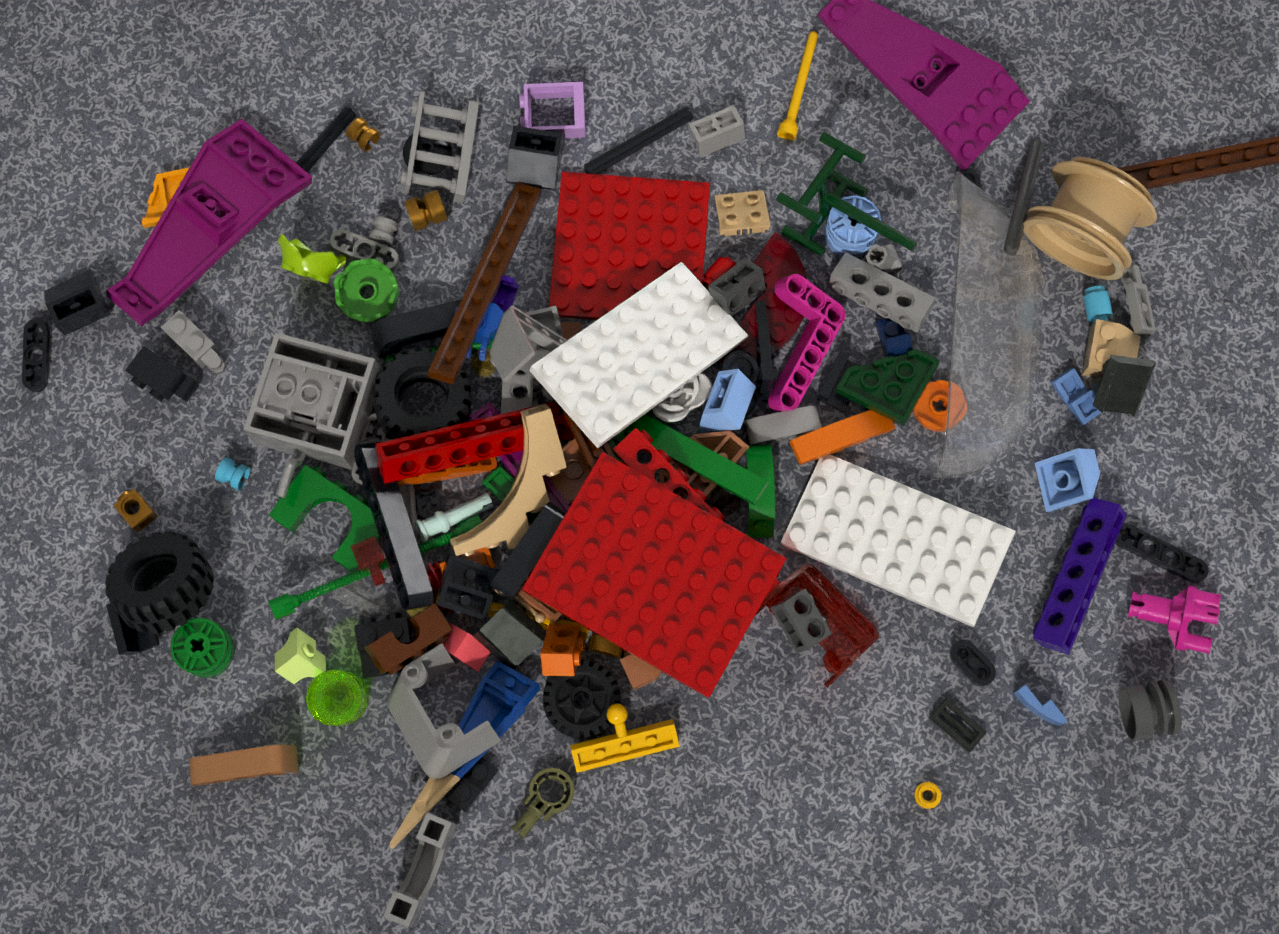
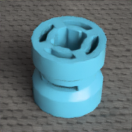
(231, 473)

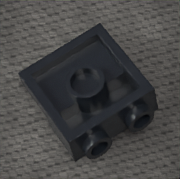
(370, 630)
(470, 786)

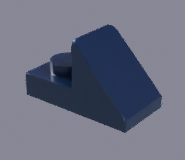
(893, 338)

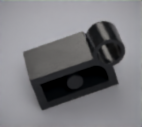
(160, 377)

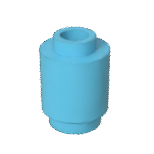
(1097, 304)

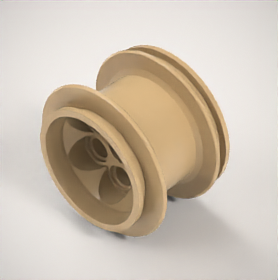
(1091, 217)

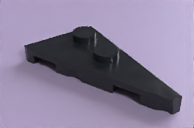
(764, 352)

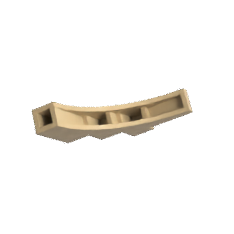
(528, 494)

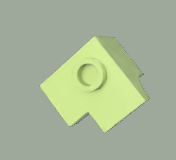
(299, 658)

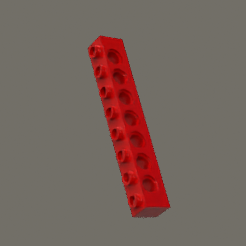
(639, 441)
(459, 444)

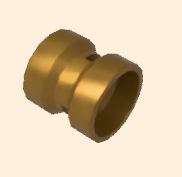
(362, 133)

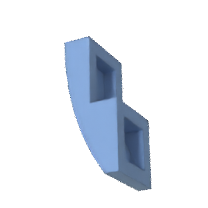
(1076, 395)
(1046, 711)

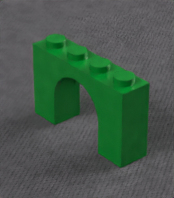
(313, 488)

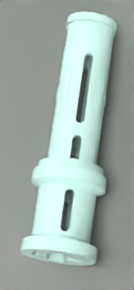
(444, 520)

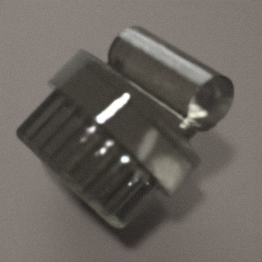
(725, 501)

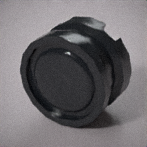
(743, 361)

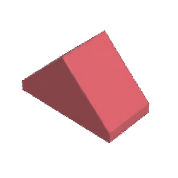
(465, 648)

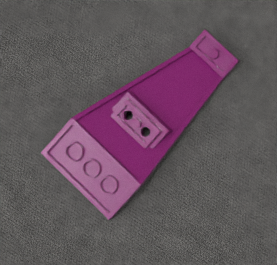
(237, 179)

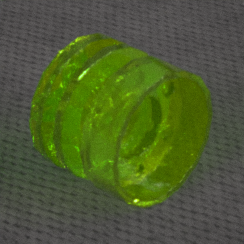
(324, 690)

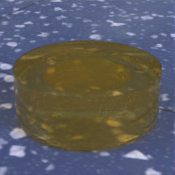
(482, 368)

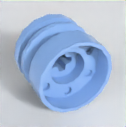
(843, 237)

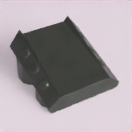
(1122, 384)
(511, 635)

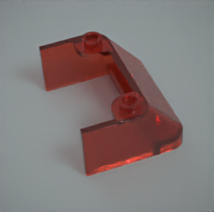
(849, 627)

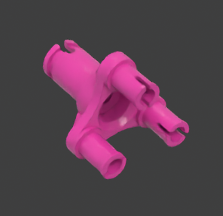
(1177, 613)

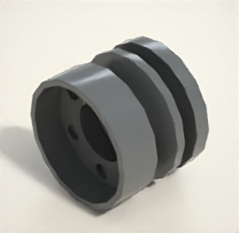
(1150, 710)

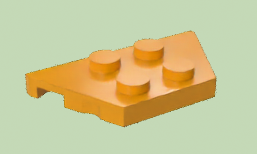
(164, 189)

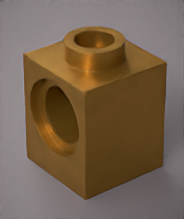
(142, 517)

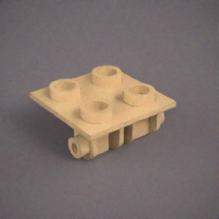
(741, 212)

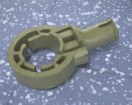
(532, 814)

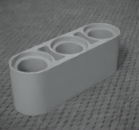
(782, 425)

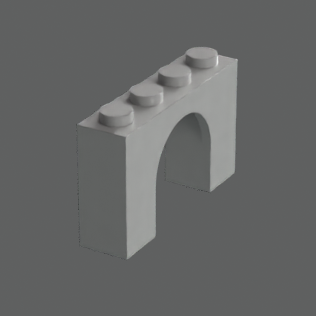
(409, 901)

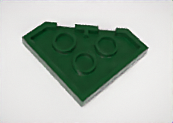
(890, 384)

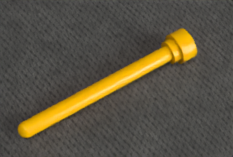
(789, 125)

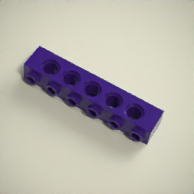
(1062, 637)

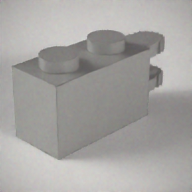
(194, 342)

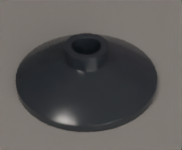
(437, 147)

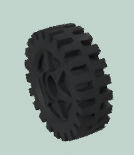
(586, 720)

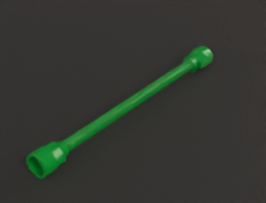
(285, 604)

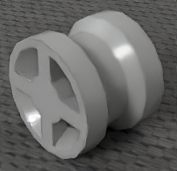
(383, 230)

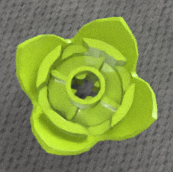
(304, 262)

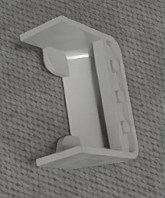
(521, 343)
(438, 749)

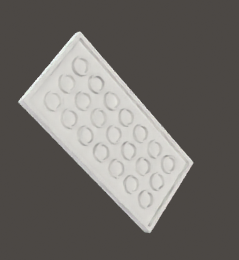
(638, 354)
(898, 539)

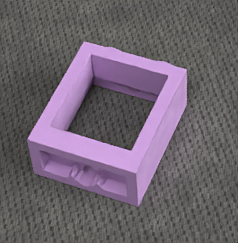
(555, 90)

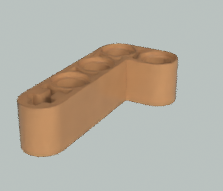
(243, 764)

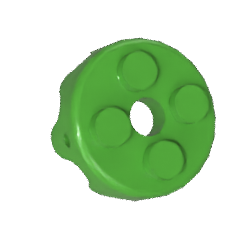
(350, 284)

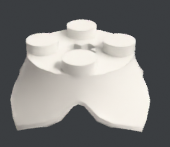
(683, 401)

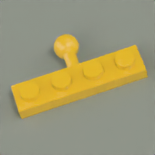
(625, 743)

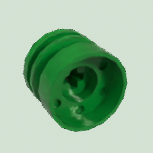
(217, 645)

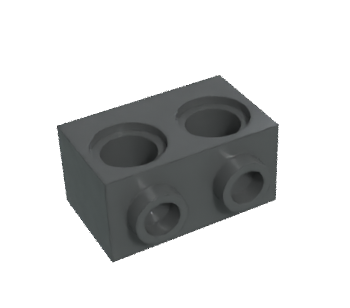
(738, 286)
(796, 624)

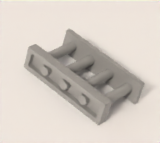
(459, 162)

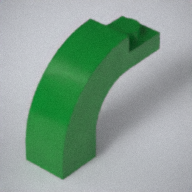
(762, 515)

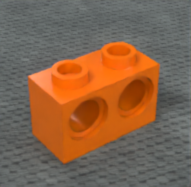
(562, 650)

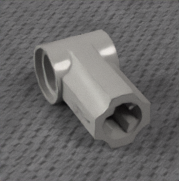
(884, 258)

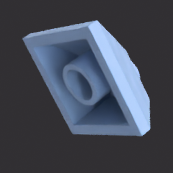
(1068, 478)

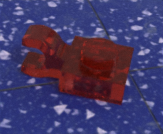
(369, 556)

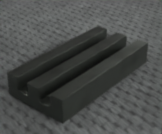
(939, 710)

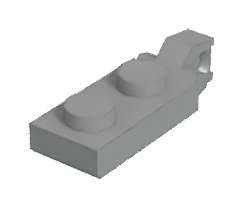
(1138, 302)

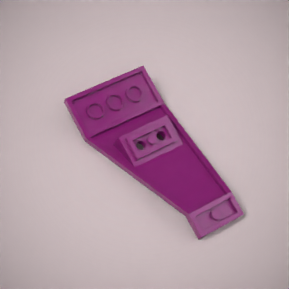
(959, 102)

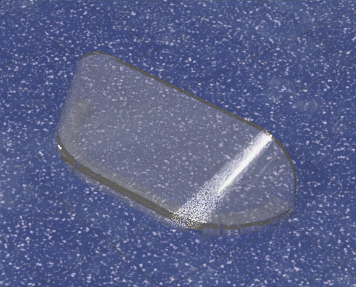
(992, 337)

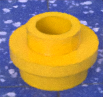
(936, 795)

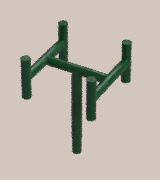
(834, 200)

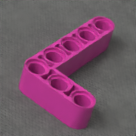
(808, 342)

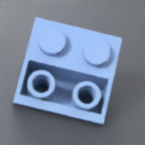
(727, 402)

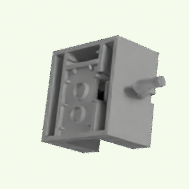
(325, 387)

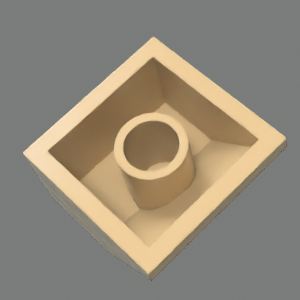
(1106, 340)

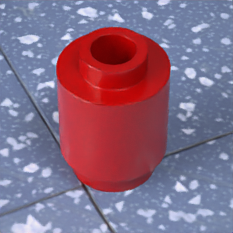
(717, 269)

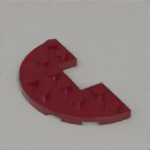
(777, 261)

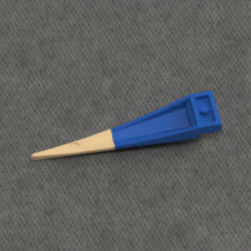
(501, 701)

